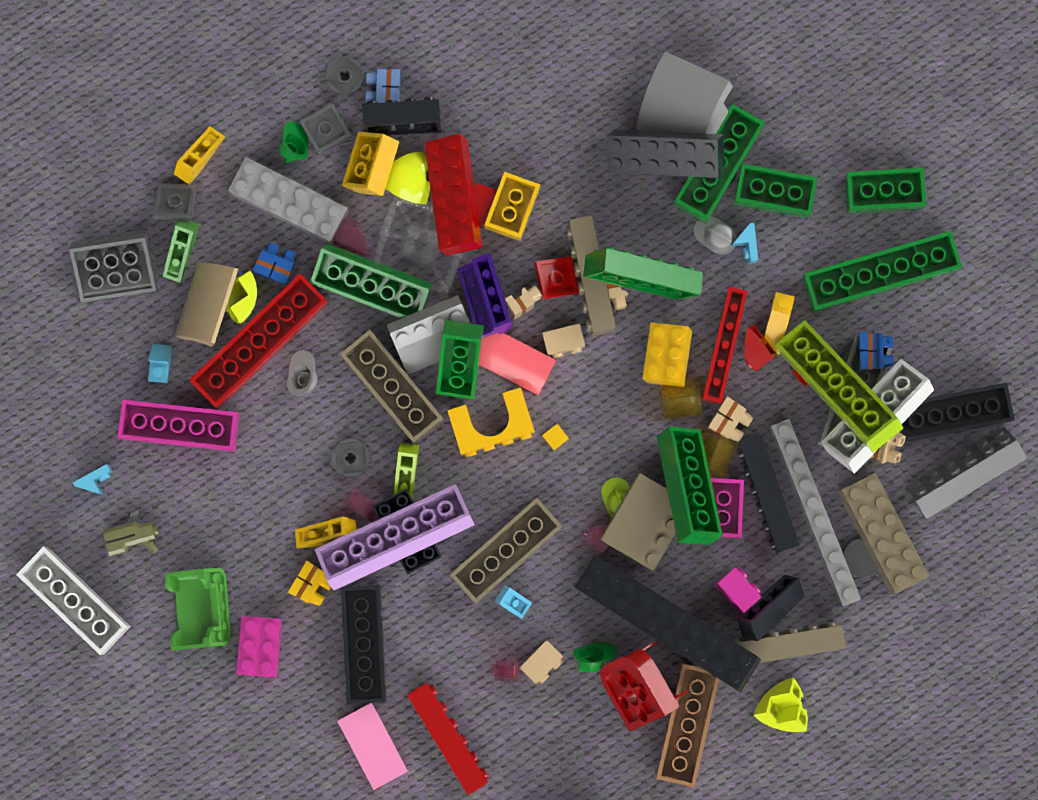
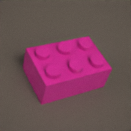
(729, 505)
(738, 590)
(259, 646)

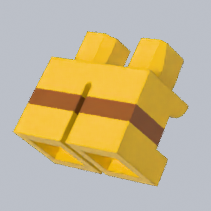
(304, 590)

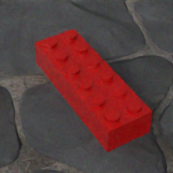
(453, 195)

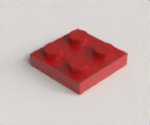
(556, 278)

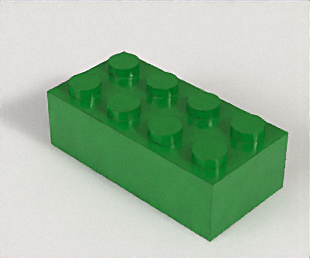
(885, 190)
(775, 191)
(459, 359)

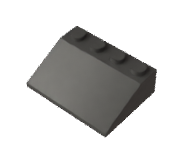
(113, 266)

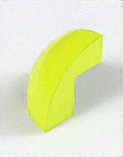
(409, 178)
(242, 297)
(783, 707)

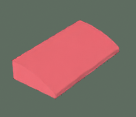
(515, 361)

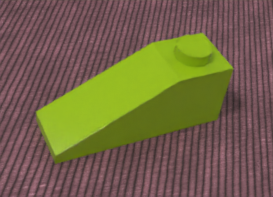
(406, 467)

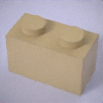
(563, 340)
(542, 662)

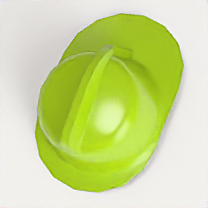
(613, 493)

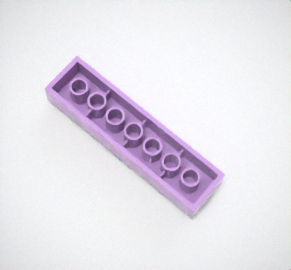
(394, 537)

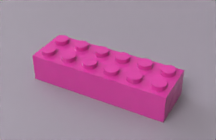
(178, 425)

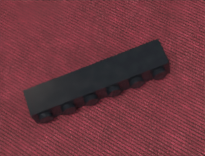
(768, 494)

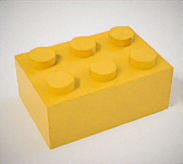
(370, 163)
(512, 206)
(667, 354)

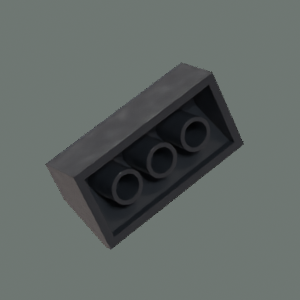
(402, 117)

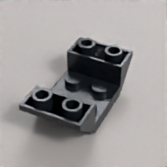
(421, 558)

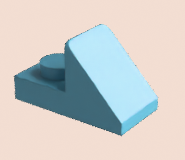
(748, 239)
(159, 363)
(89, 481)
(513, 601)

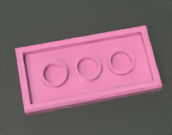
(372, 746)

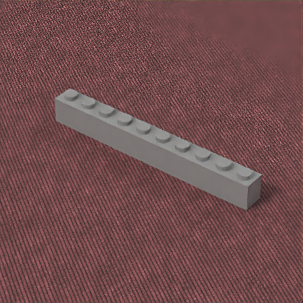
(814, 513)

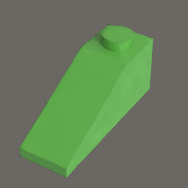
(180, 250)

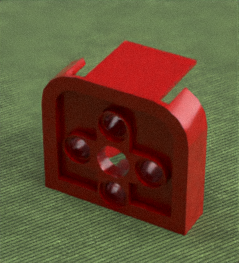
(638, 689)

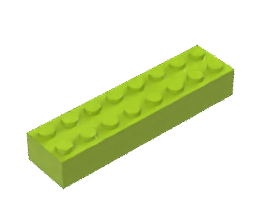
(839, 386)

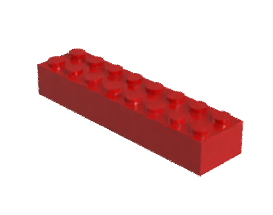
(259, 341)

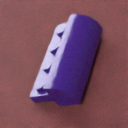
(485, 295)

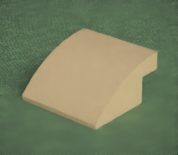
(206, 303)

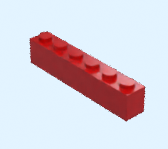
(724, 345)
(447, 738)

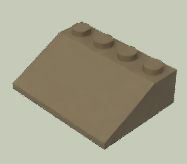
(642, 523)

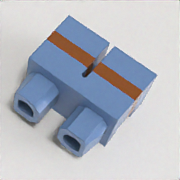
(388, 85)

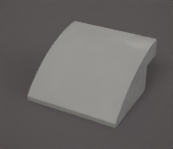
(683, 99)

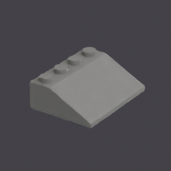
(420, 334)

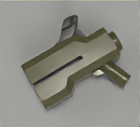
(131, 533)

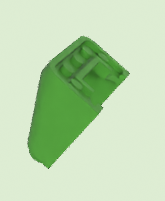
(200, 608)

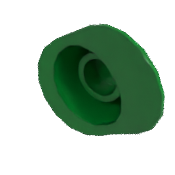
(293, 143)
(592, 656)

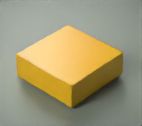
(555, 437)

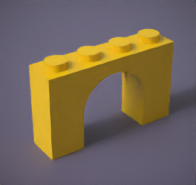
(518, 426)

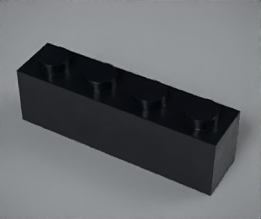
(770, 608)

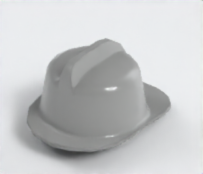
(715, 235)
(302, 373)

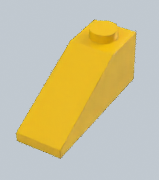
(198, 155)
(778, 318)
(324, 532)

